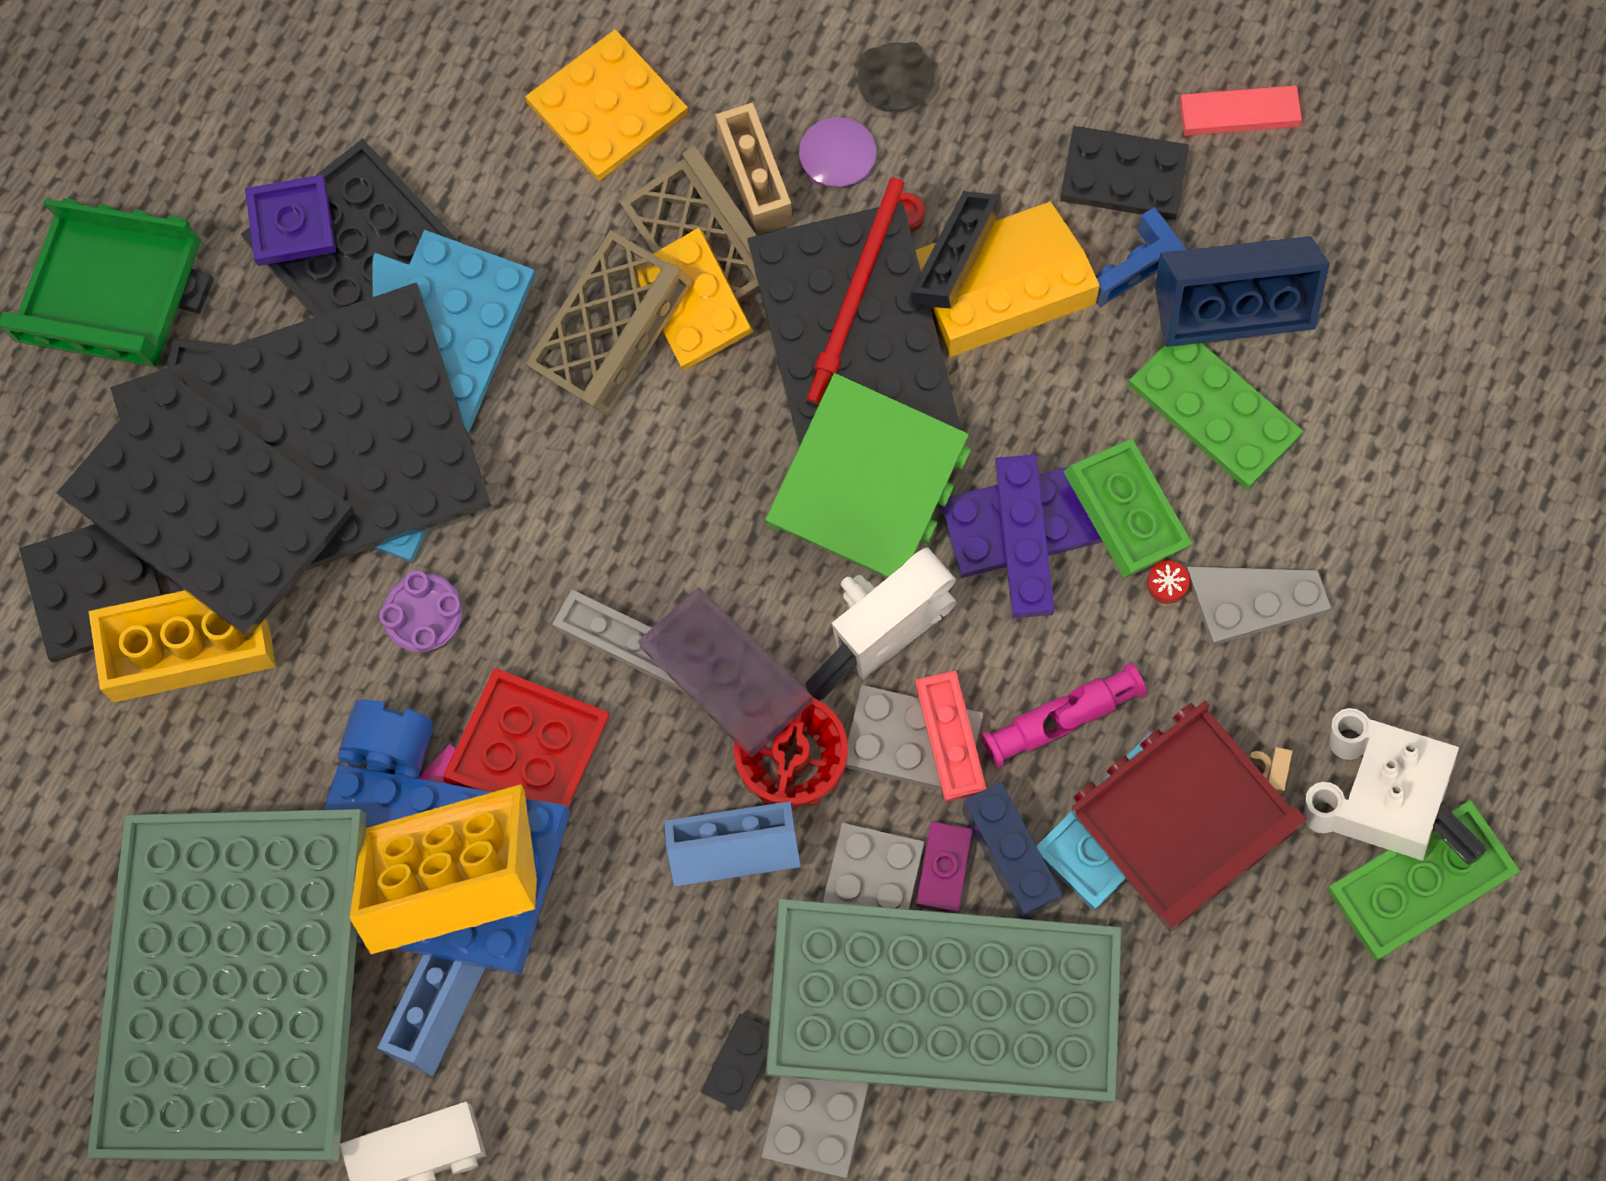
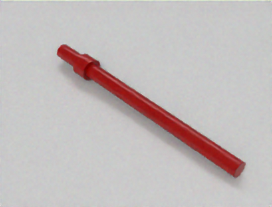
(828, 361)

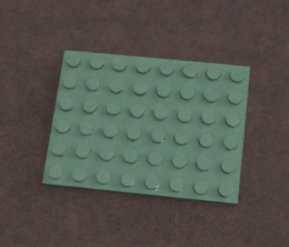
(228, 988)

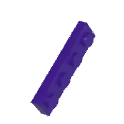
(1024, 536)

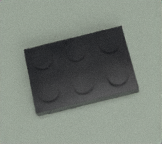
(1124, 172)

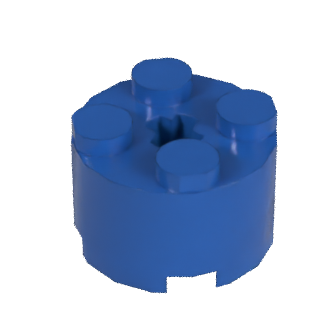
(386, 739)

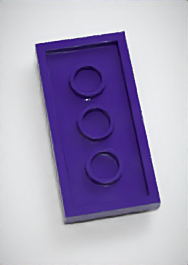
(976, 525)

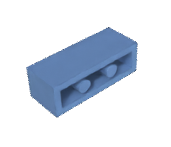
(731, 843)
(429, 1012)

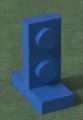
(1141, 261)

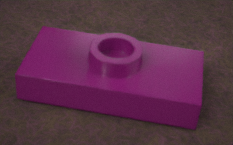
(944, 867)

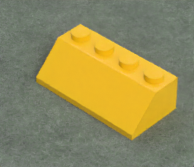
(171, 646)

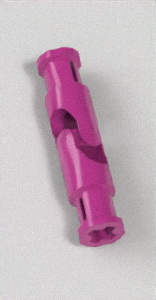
(1080, 706)

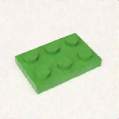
(1127, 508)

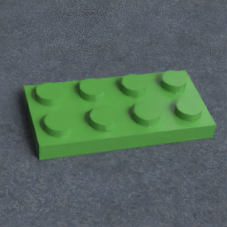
(1216, 410)
(1404, 896)

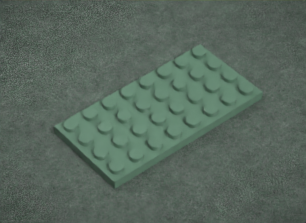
(944, 1001)

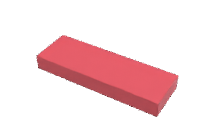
(1240, 110)
(950, 736)

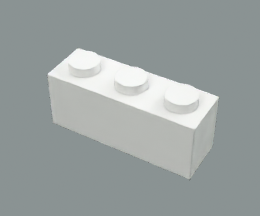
(417, 1148)

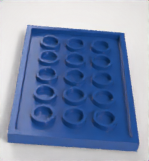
(494, 944)

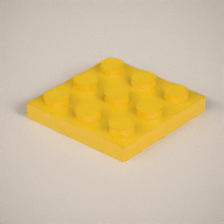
(607, 105)

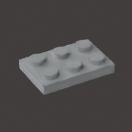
(892, 738)

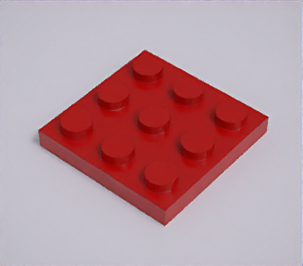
(526, 739)

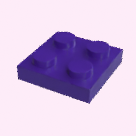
(290, 220)

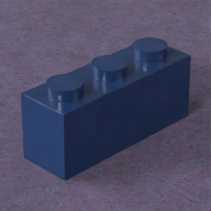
(1011, 852)

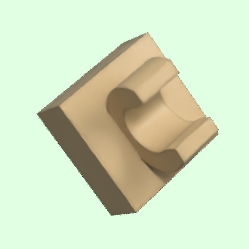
(1274, 768)

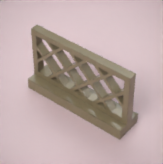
(713, 197)
(638, 331)

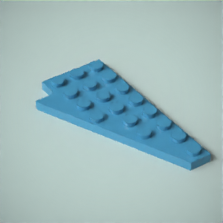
(472, 309)

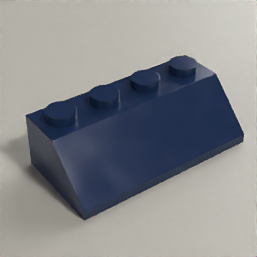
(1240, 290)

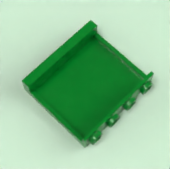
(105, 283)

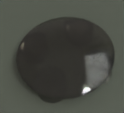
(895, 76)

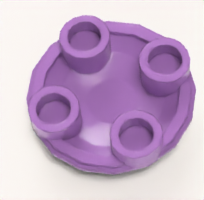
(837, 152)
(421, 612)

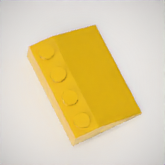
(1021, 278)
(444, 870)

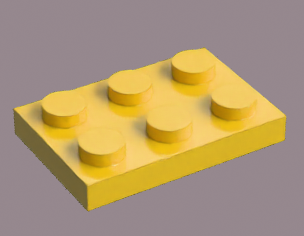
(709, 313)

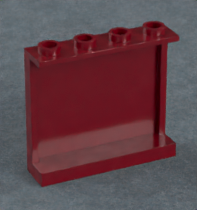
(1185, 815)

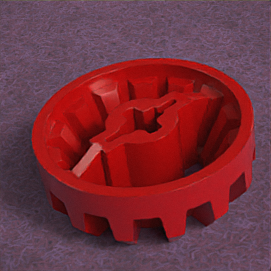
(831, 739)

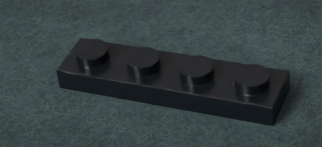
(956, 250)

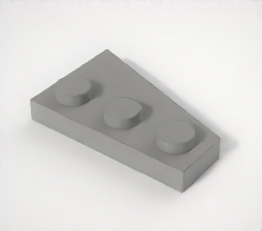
(1254, 600)

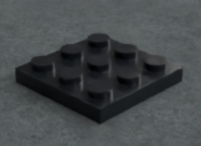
(80, 575)

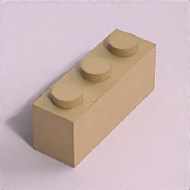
(754, 169)

